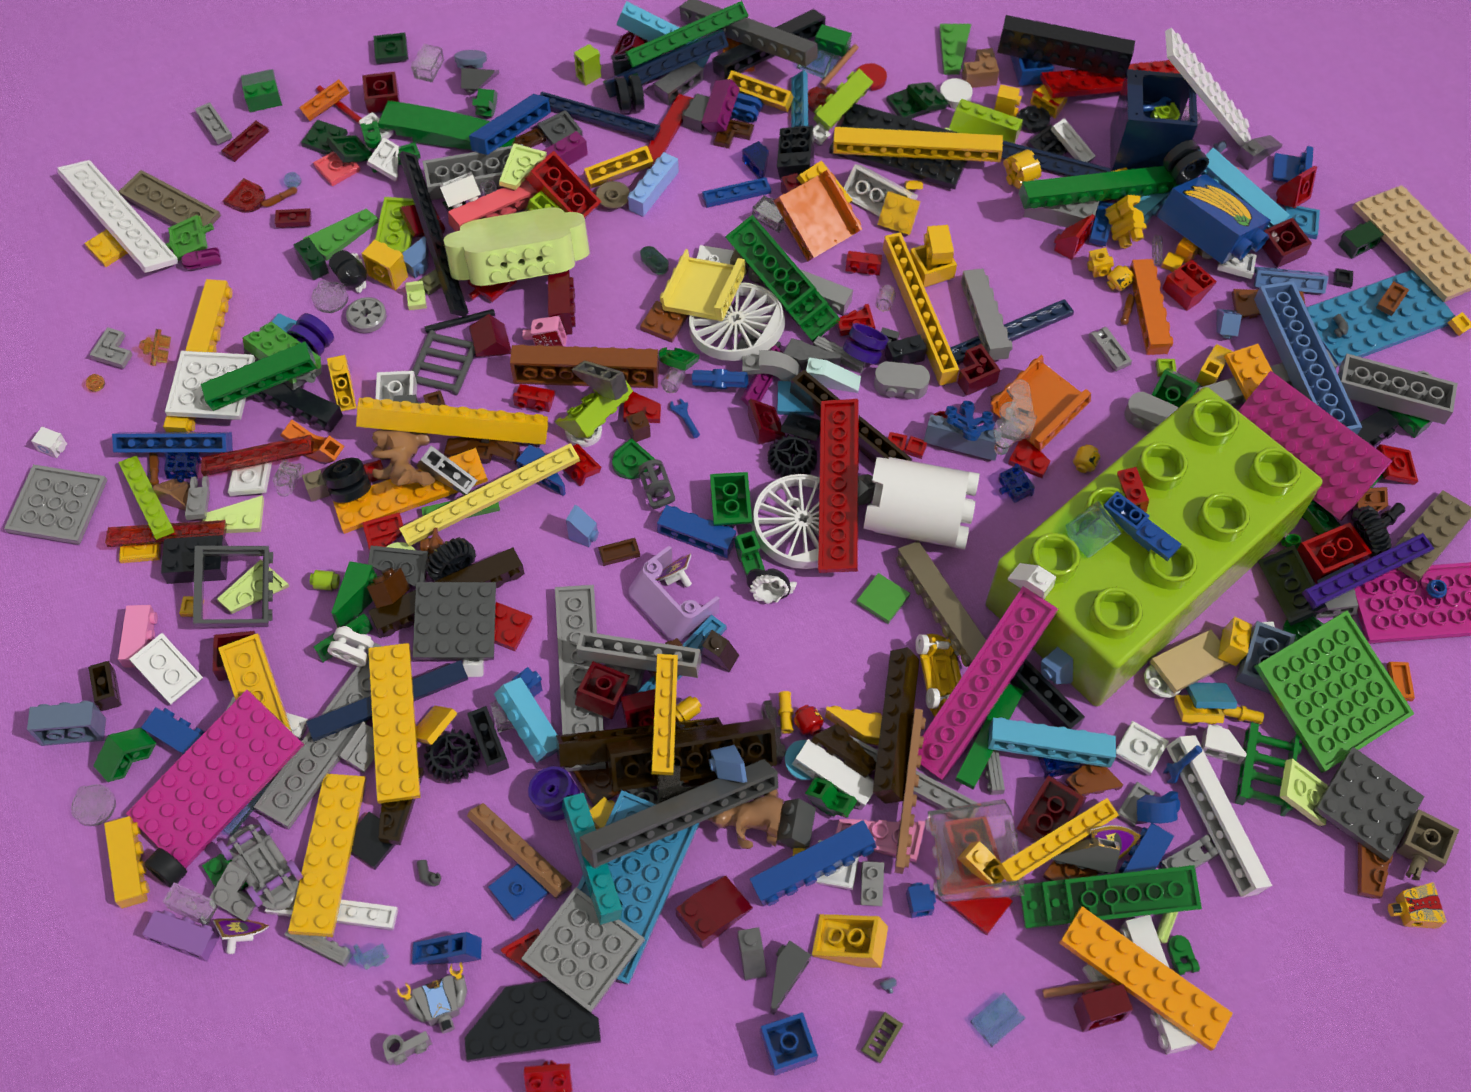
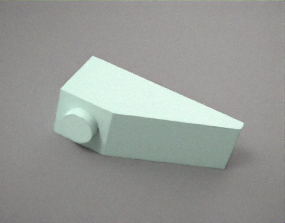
(833, 376)

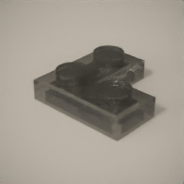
(669, 786)

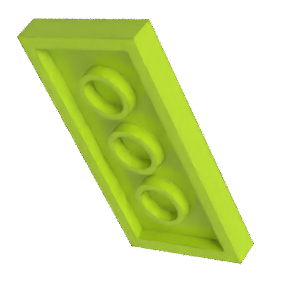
(392, 227)

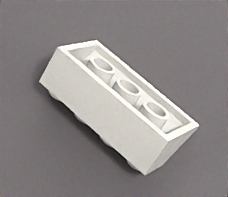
(870, 189)

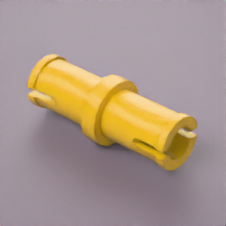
(785, 712)
(1243, 713)

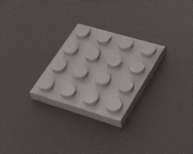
(56, 504)
(580, 952)

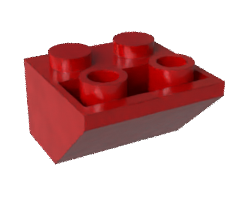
(1188, 284)

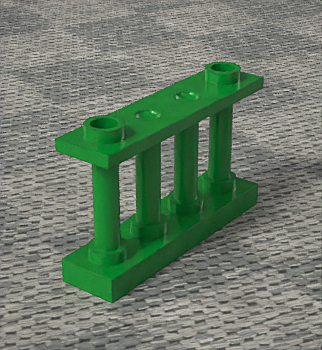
(1248, 774)

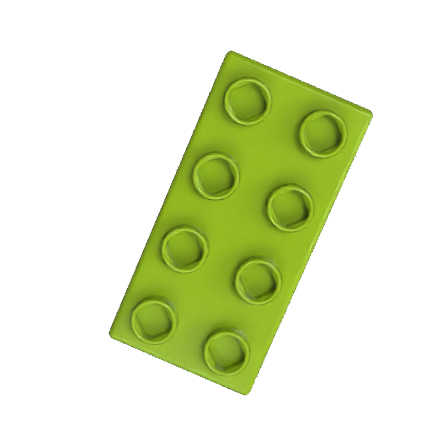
(1209, 486)

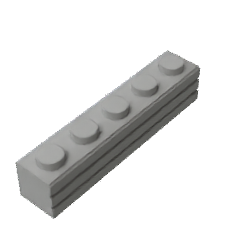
(846, 359)
(994, 775)
(323, 947)

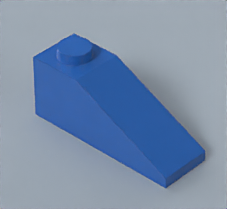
(531, 454)
(447, 949)

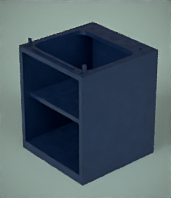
(1136, 137)

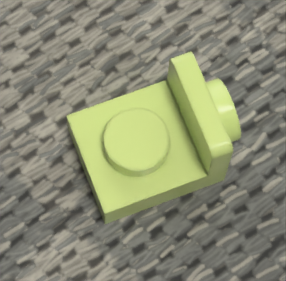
(416, 295)

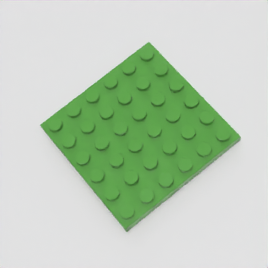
(1334, 690)

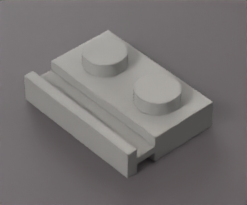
(360, 748)

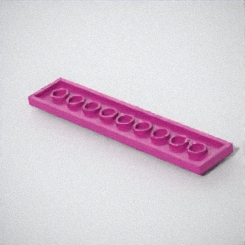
(985, 681)

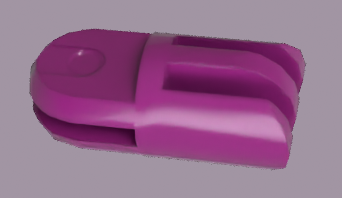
(201, 258)

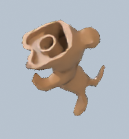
(400, 449)
(760, 814)

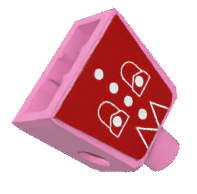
(546, 332)

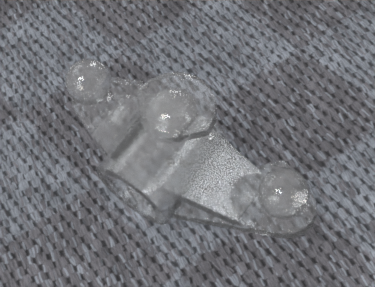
(1016, 418)

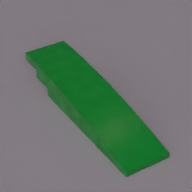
(431, 125)
(783, 278)
(1111, 896)

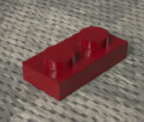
(293, 217)

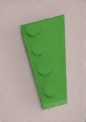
(953, 46)
(342, 233)

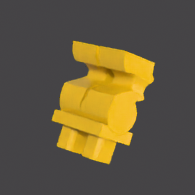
(1126, 221)

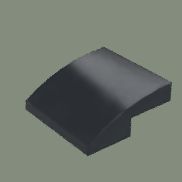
(1047, 142)

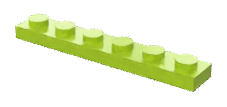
(146, 497)

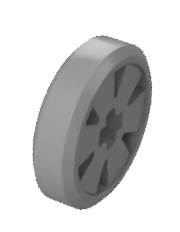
(359, 308)

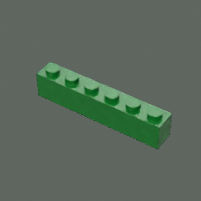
(258, 376)

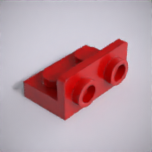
(863, 263)
(534, 398)
(584, 468)
(1133, 487)

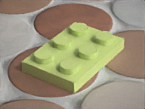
(1302, 790)

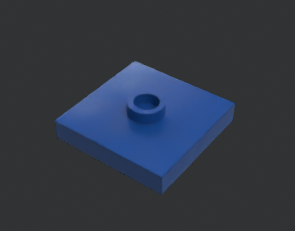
(517, 891)

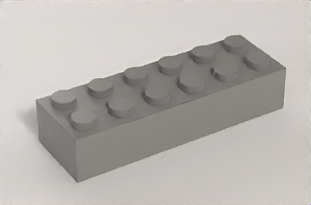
(450, 167)
(1397, 389)

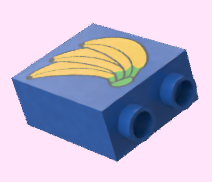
(1214, 219)

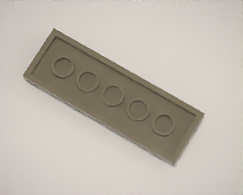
(166, 200)
(1440, 525)

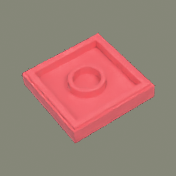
(334, 169)

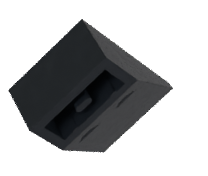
(795, 150)

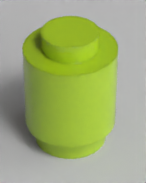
(325, 580)

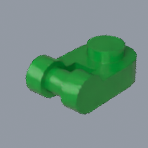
(373, 138)
(1178, 948)

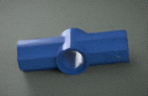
(720, 379)

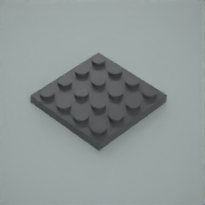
(454, 621)
(1369, 803)

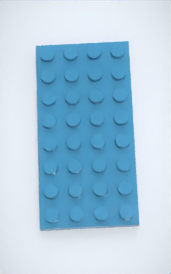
(1371, 328)
(644, 876)

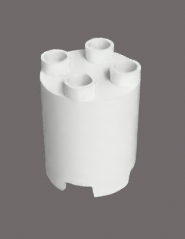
(921, 502)

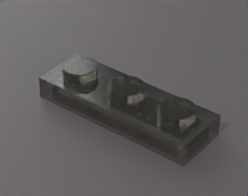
(770, 712)

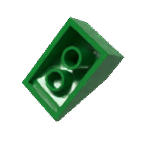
(261, 90)
(730, 498)
(353, 593)

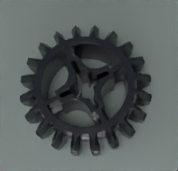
(781, 453)
(1371, 529)
(450, 558)
(469, 750)

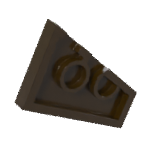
(842, 744)

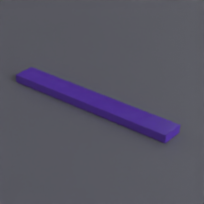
(1367, 571)

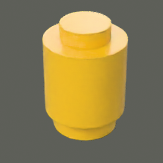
(687, 709)

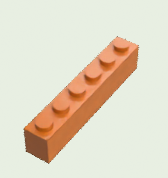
(1150, 307)

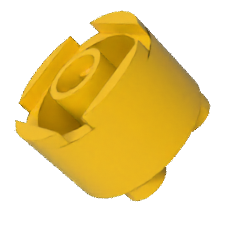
(1022, 168)

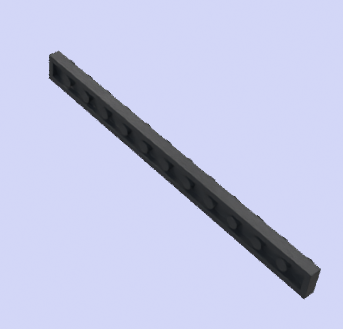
(433, 233)

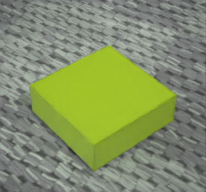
(1162, 364)

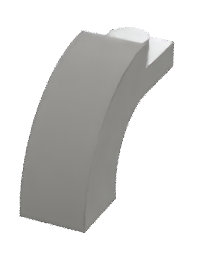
(771, 363)

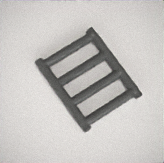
(460, 374)

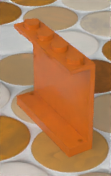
(818, 215)
(1052, 398)

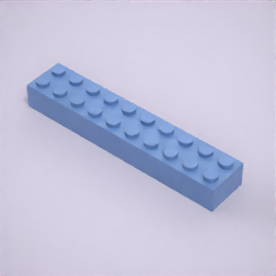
(1304, 351)

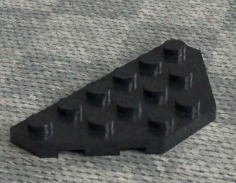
(530, 1021)

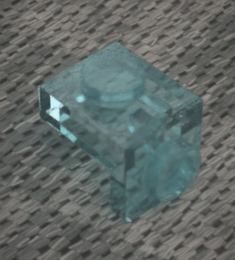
(372, 957)

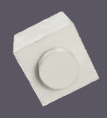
(49, 442)

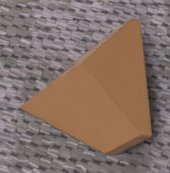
(173, 493)

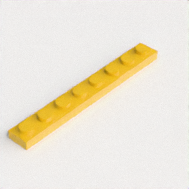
(1057, 841)

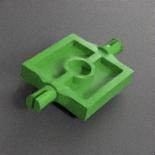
(188, 236)

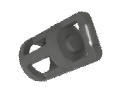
(657, 487)

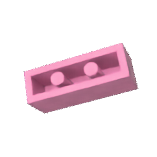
(136, 632)

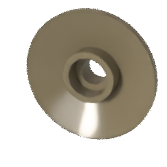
(613, 194)

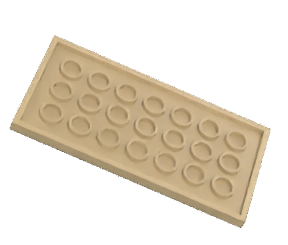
(1419, 241)

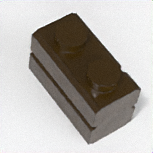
(104, 686)

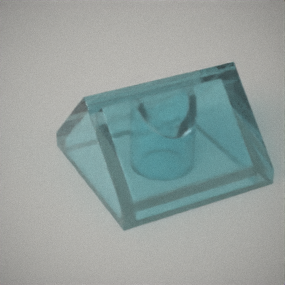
(821, 65)
(1092, 529)

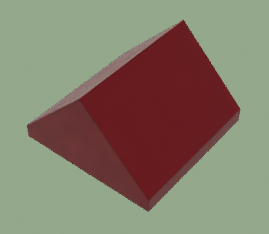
(489, 337)
(764, 422)

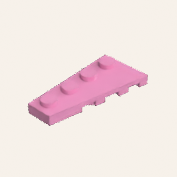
(887, 835)

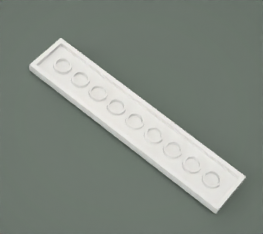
(1206, 87)
(117, 216)

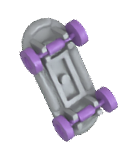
(271, 878)

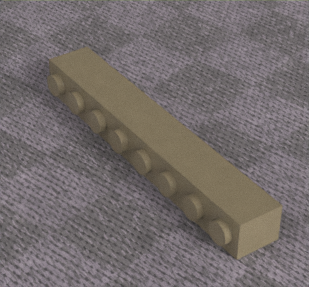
(941, 600)

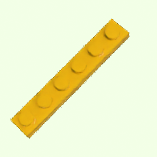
(664, 714)

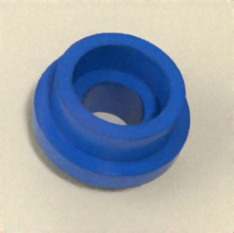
(1439, 585)

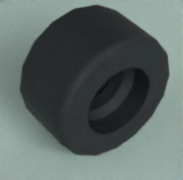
(165, 867)

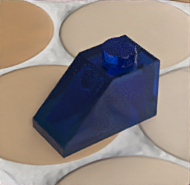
(756, 158)

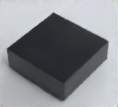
(1343, 278)

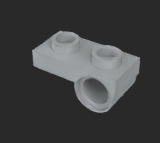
(872, 883)
(414, 1045)

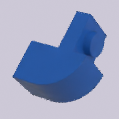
(1158, 809)

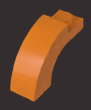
(324, 448)

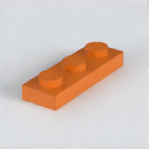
(324, 100)

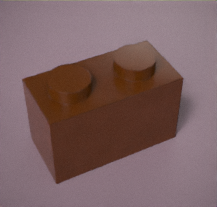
(388, 587)

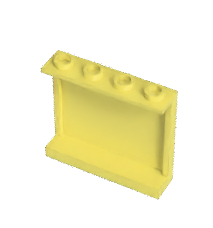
(702, 287)

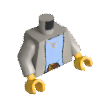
(437, 1000)

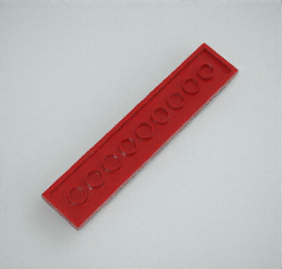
(1081, 82)
(839, 486)

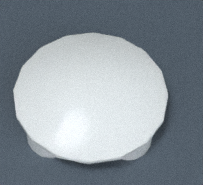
(1157, 684)

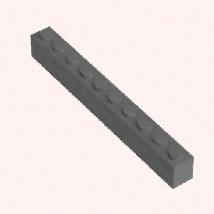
(756, 34)
(676, 814)

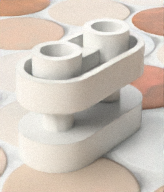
(350, 646)

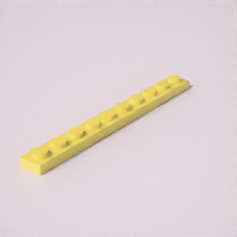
(490, 494)

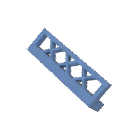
(1304, 280)

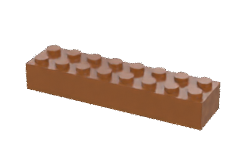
(555, 363)

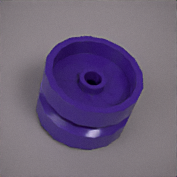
(313, 332)
(865, 343)
(548, 790)

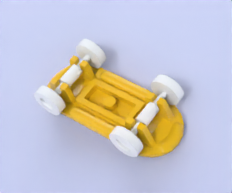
(939, 669)

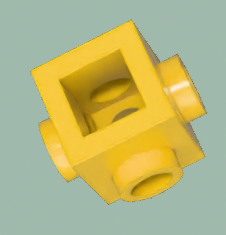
(1099, 262)

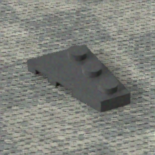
(410, 561)

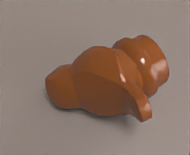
(432, 543)

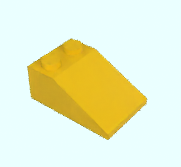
(851, 939)

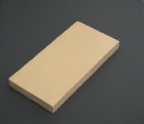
(1189, 661)

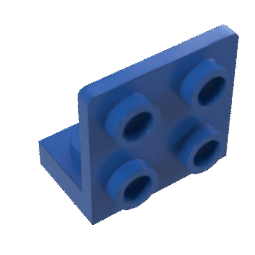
(1288, 167)

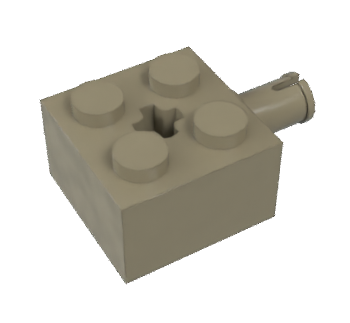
(1426, 843)

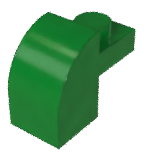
(485, 102)
(748, 552)
(828, 799)

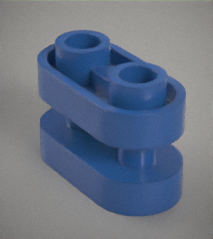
(746, 108)

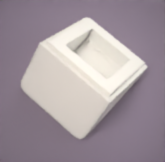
(820, 133)
(474, 668)

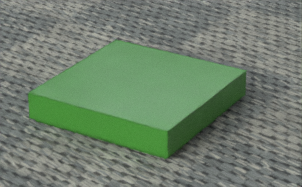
(883, 598)

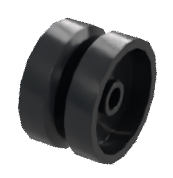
(629, 93)
(1185, 161)
(346, 480)

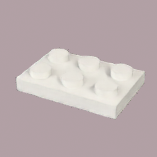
(166, 668)

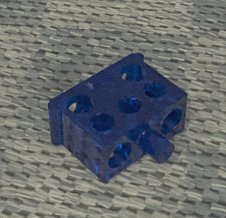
(182, 465)
(1016, 483)
(1057, 767)

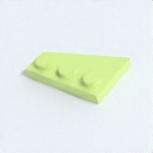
(519, 164)
(240, 517)
(249, 589)

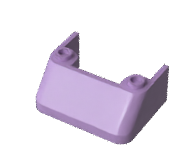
(660, 608)

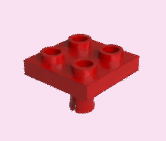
(548, 1078)

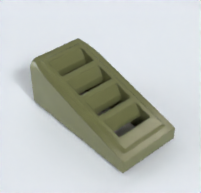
(891, 1020)

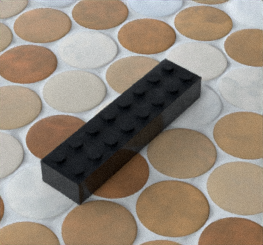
(1066, 46)

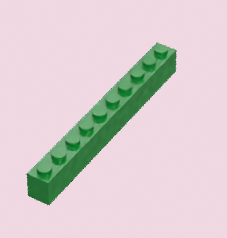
(1096, 187)

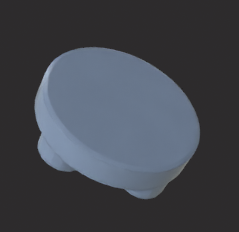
(470, 58)

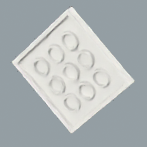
(192, 370)

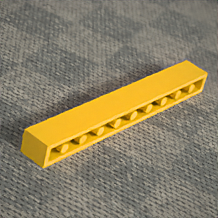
(918, 144)
(920, 309)
(204, 336)
(451, 421)

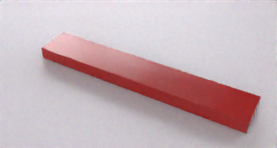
(669, 127)

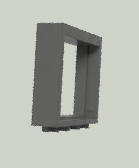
(200, 552)

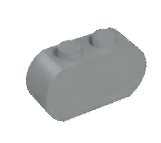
(901, 380)
(1147, 411)

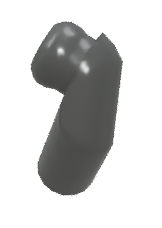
(1342, 324)
(427, 876)

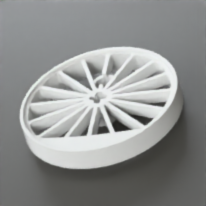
(738, 322)
(797, 520)

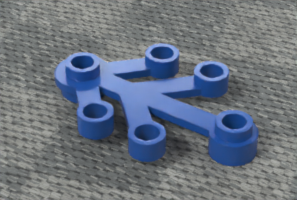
(970, 431)

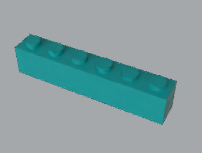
(597, 879)

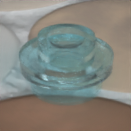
(292, 180)

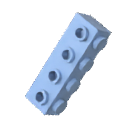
(653, 184)

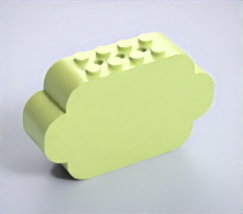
(517, 246)

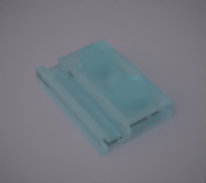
(997, 1019)

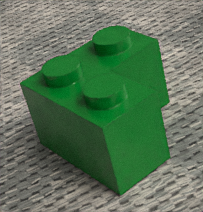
(121, 751)

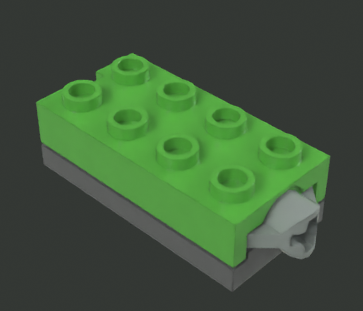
(272, 340)

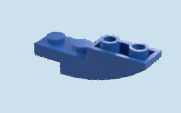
(1140, 528)

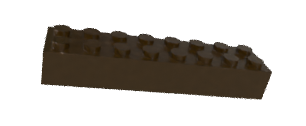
(632, 759)

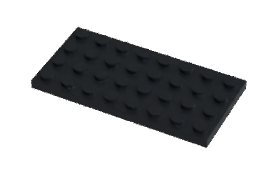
(936, 171)

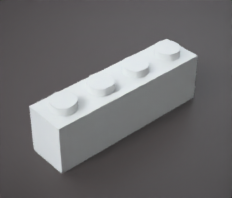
(818, 763)

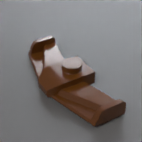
(485, 447)

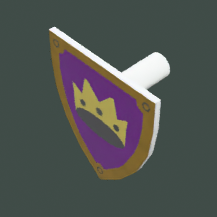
(676, 572)
(1125, 836)
(237, 931)

